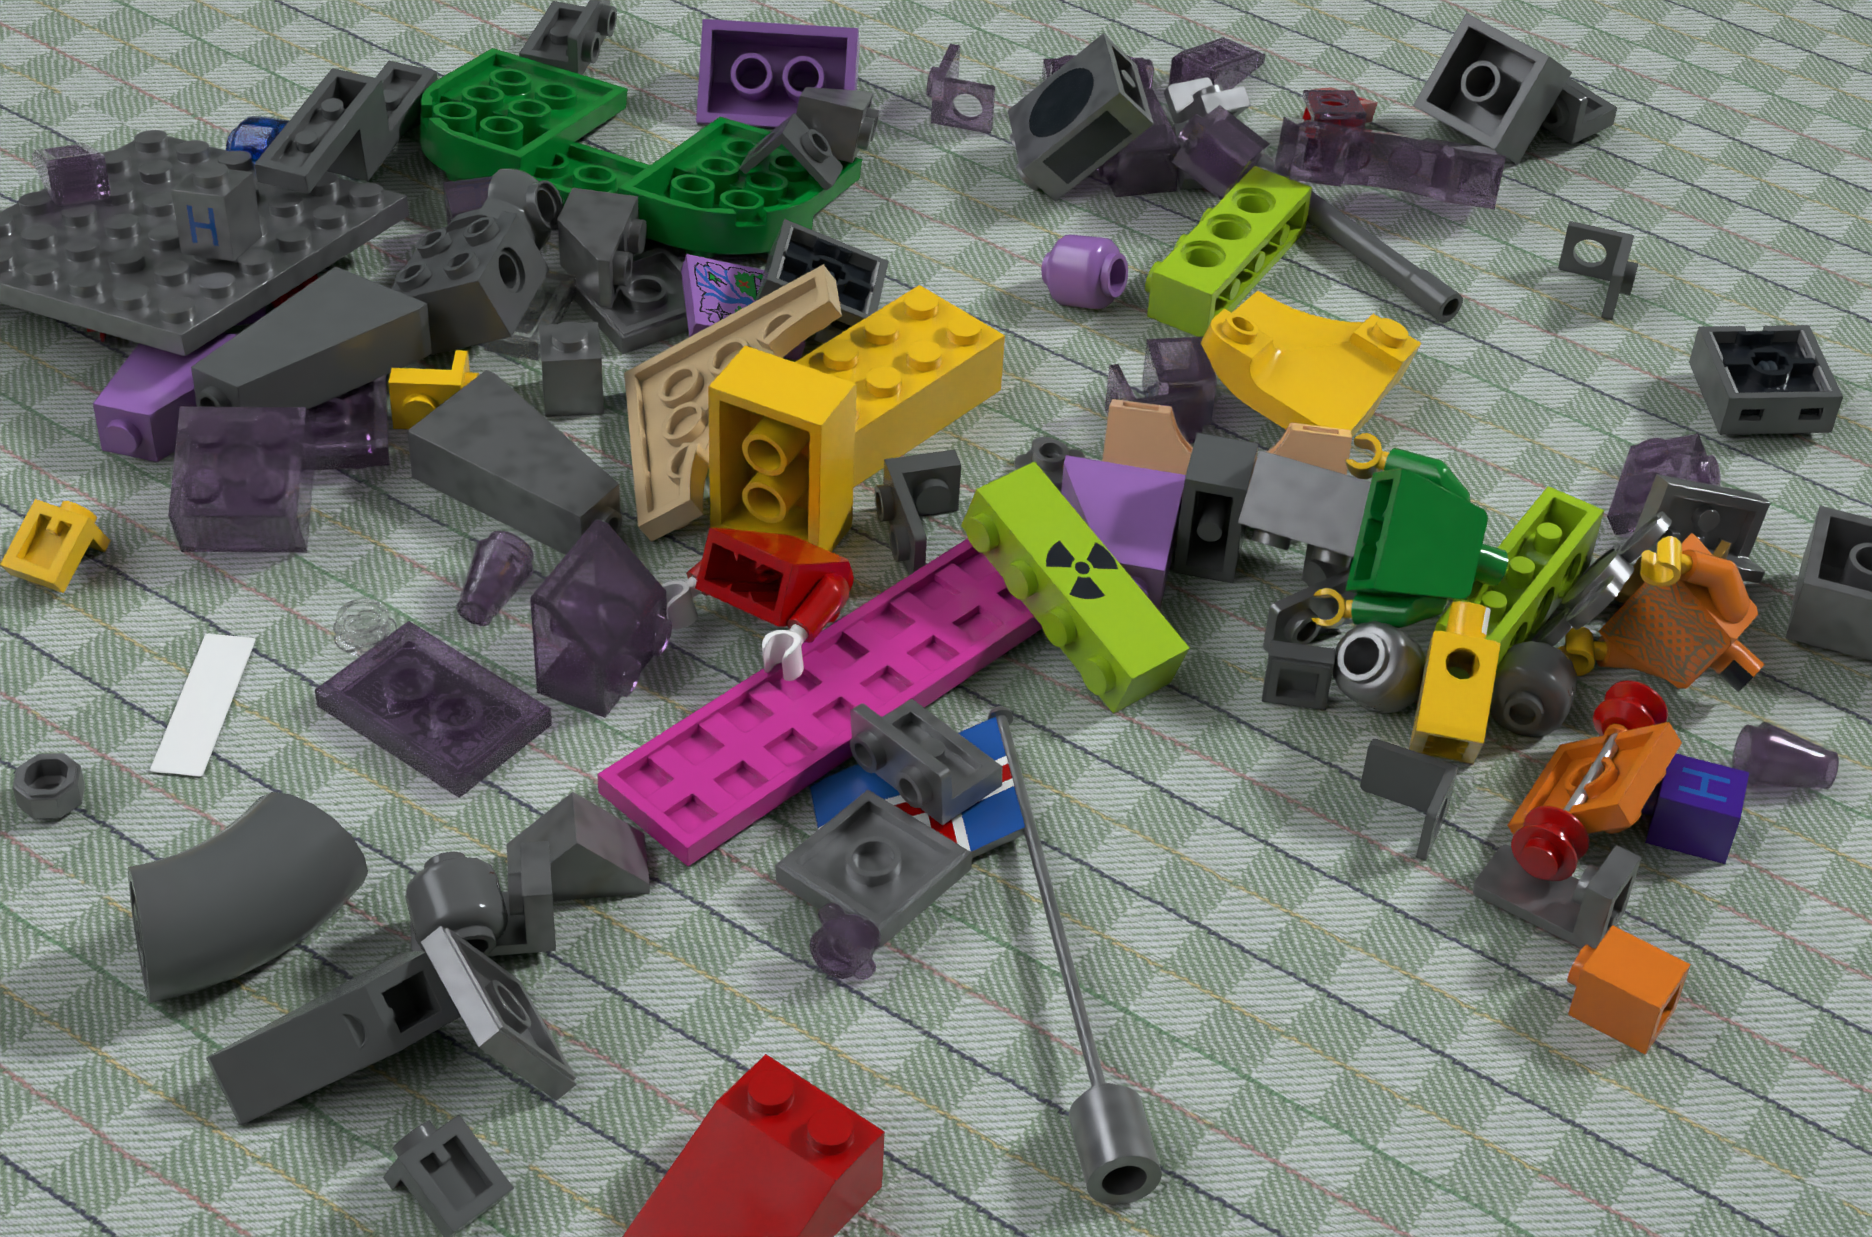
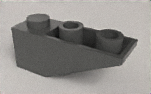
(334, 1035)

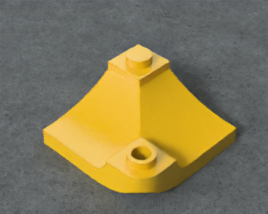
(1305, 364)

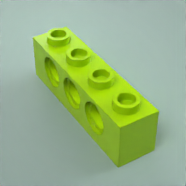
(1228, 251)
(1545, 560)

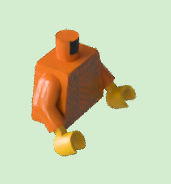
(1676, 620)

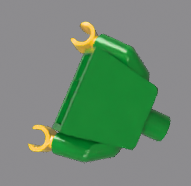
(1414, 542)

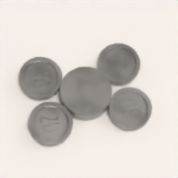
(1602, 581)

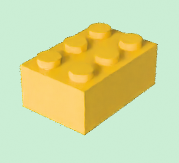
(781, 449)

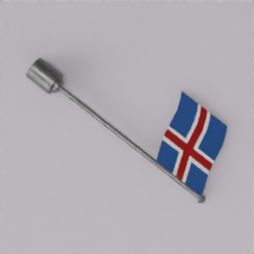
(1108, 1117)

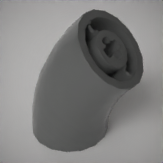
(241, 895)

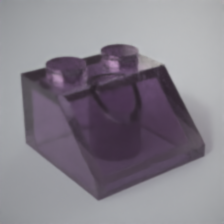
(597, 623)

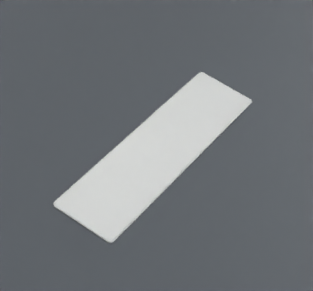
(203, 705)

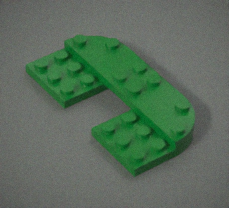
(695, 197)

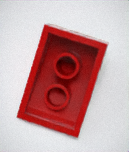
(768, 1164)

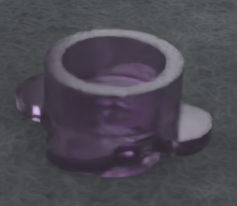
(844, 944)

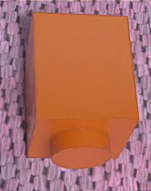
(1626, 988)

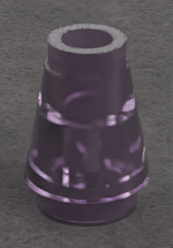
(494, 576)
(1783, 759)

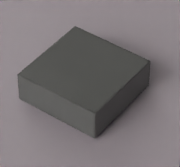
(1298, 675)

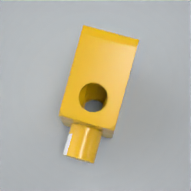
(1452, 710)

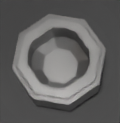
(48, 786)

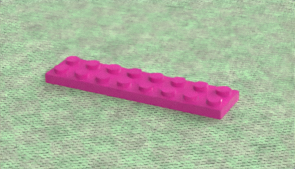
(779, 735)

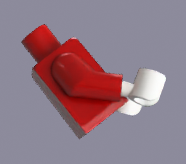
(771, 579)

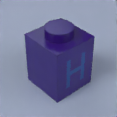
(1696, 808)

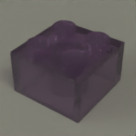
(242, 479)

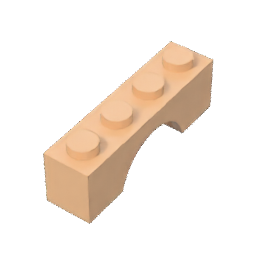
(1150, 439)

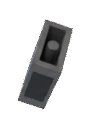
(1078, 118)

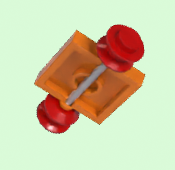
(1595, 782)

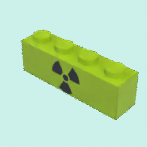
(1074, 587)

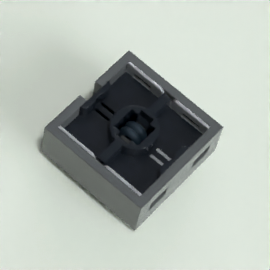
(856, 273)
(1765, 380)

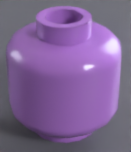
(1085, 271)

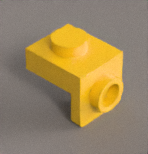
(420, 391)

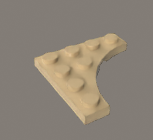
(671, 395)

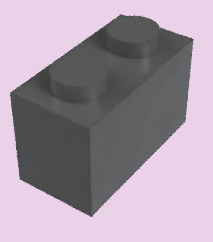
(1211, 506)

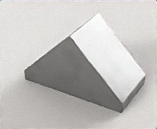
(589, 851)

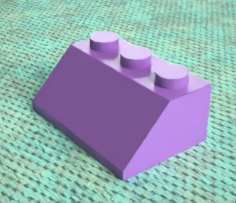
(762, 68)

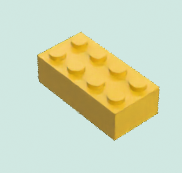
(914, 373)

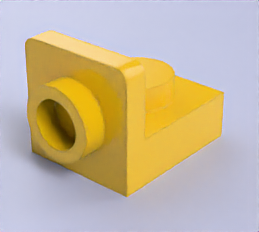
(53, 544)

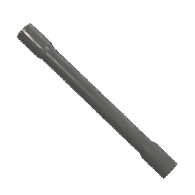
(1417, 283)

